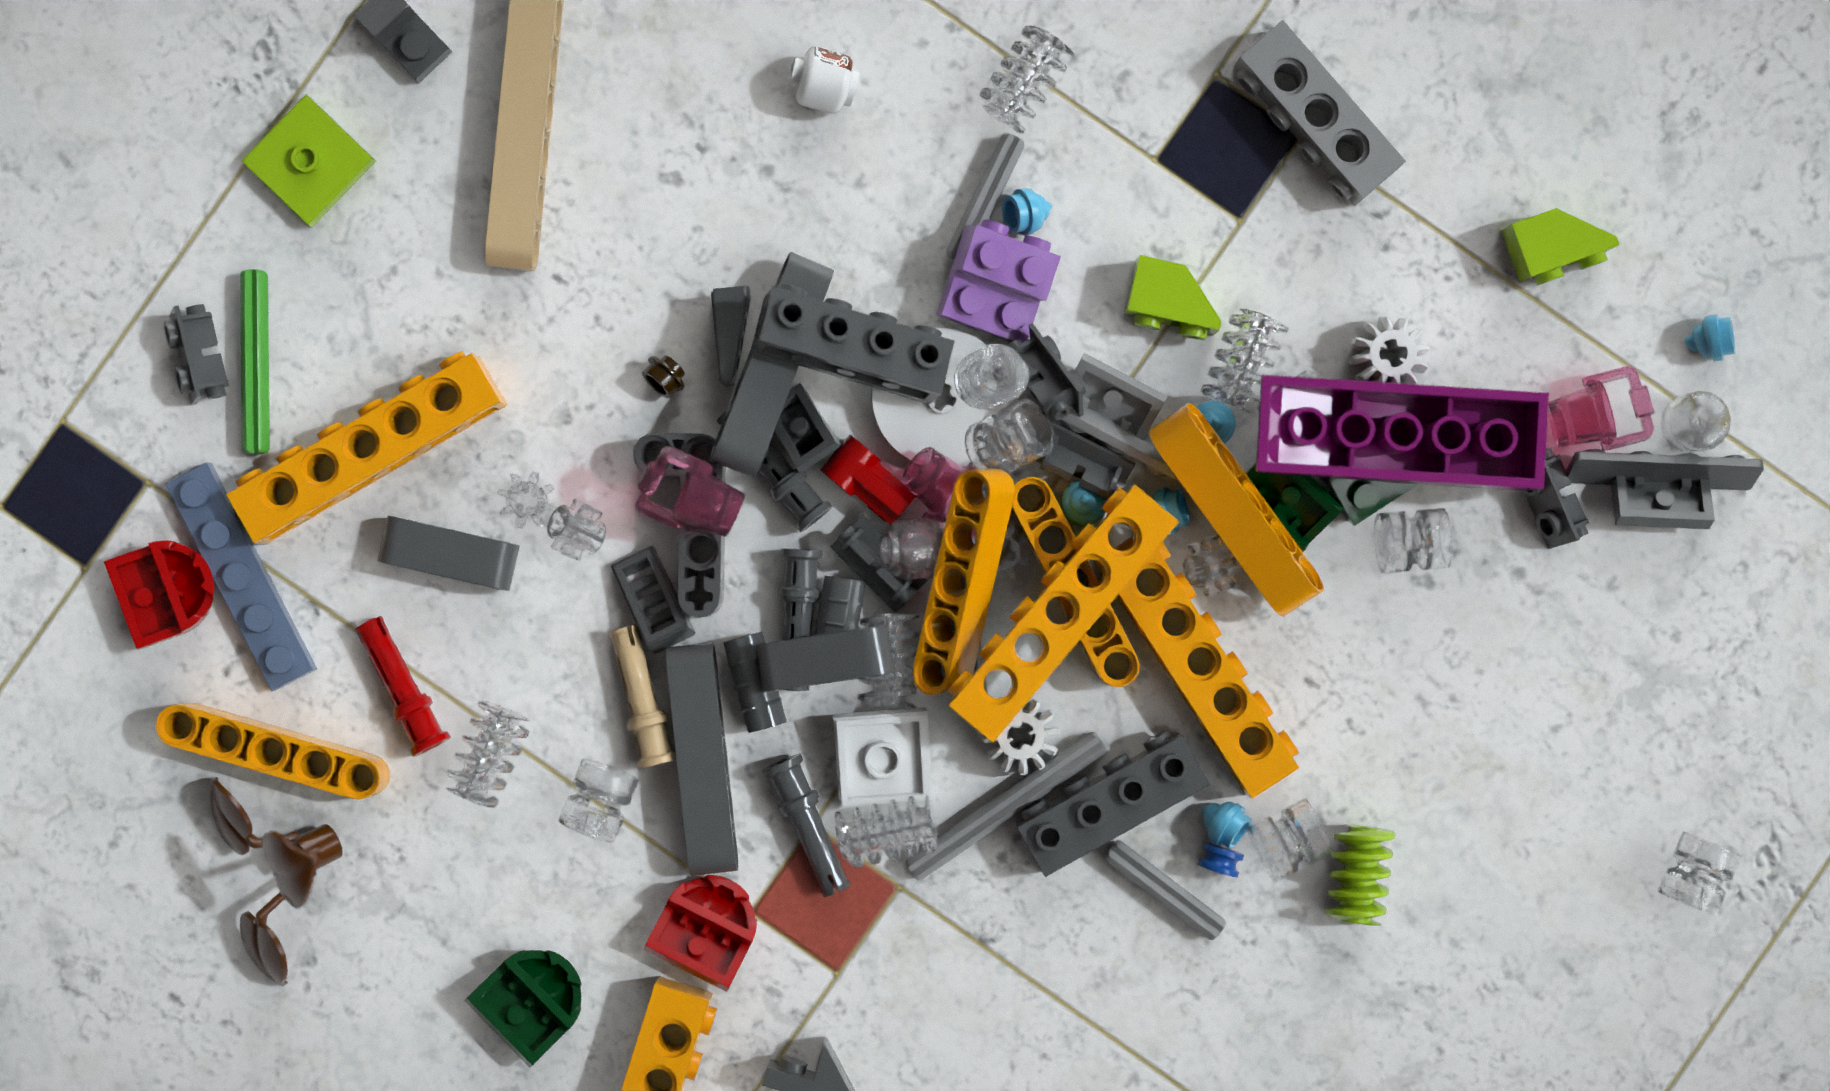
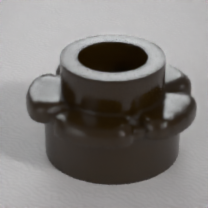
(664, 375)

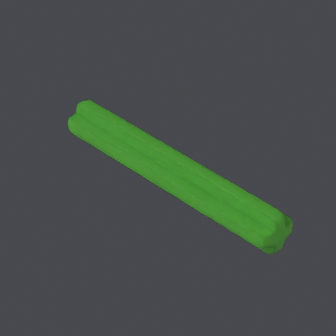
(254, 362)

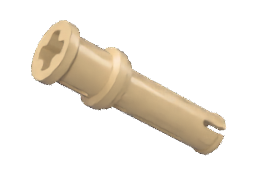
(646, 720)

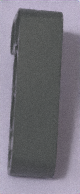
(687, 442)

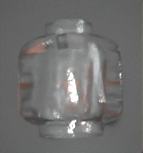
(1681, 421)
(911, 548)

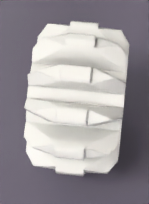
(1397, 341)
(1025, 750)

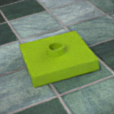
(309, 160)

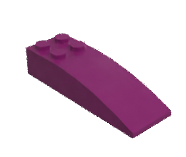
(1402, 433)

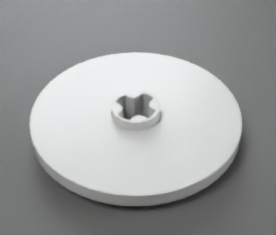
(915, 425)

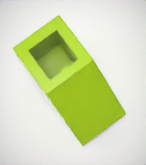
(1553, 241)
(1169, 296)

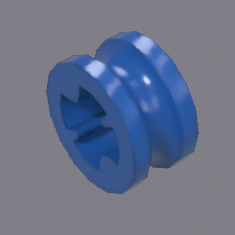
(1220, 859)

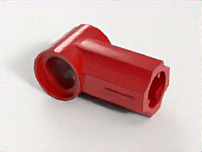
(862, 475)

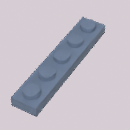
(241, 576)

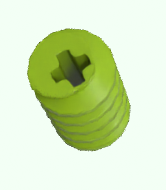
(1360, 874)

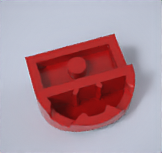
(161, 590)
(705, 929)

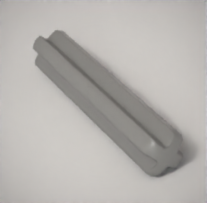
(989, 187)
(1165, 890)

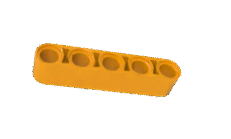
(1236, 509)
(979, 567)
(1114, 637)
(251, 754)

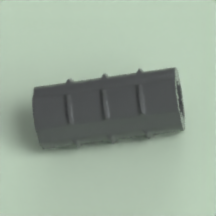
(840, 605)
(759, 708)

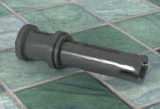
(791, 488)
(799, 593)
(799, 803)

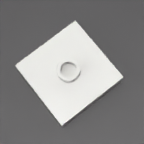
(882, 757)

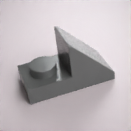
(404, 36)
(804, 430)
(792, 1073)

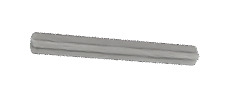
(1007, 805)

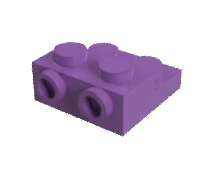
(998, 281)

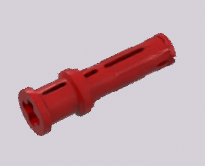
(411, 706)

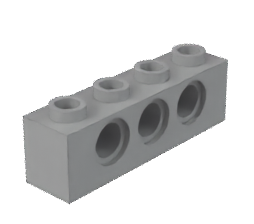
(1284, 52)

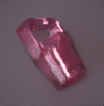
(1588, 416)
(931, 480)
(702, 501)

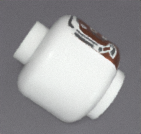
(824, 80)

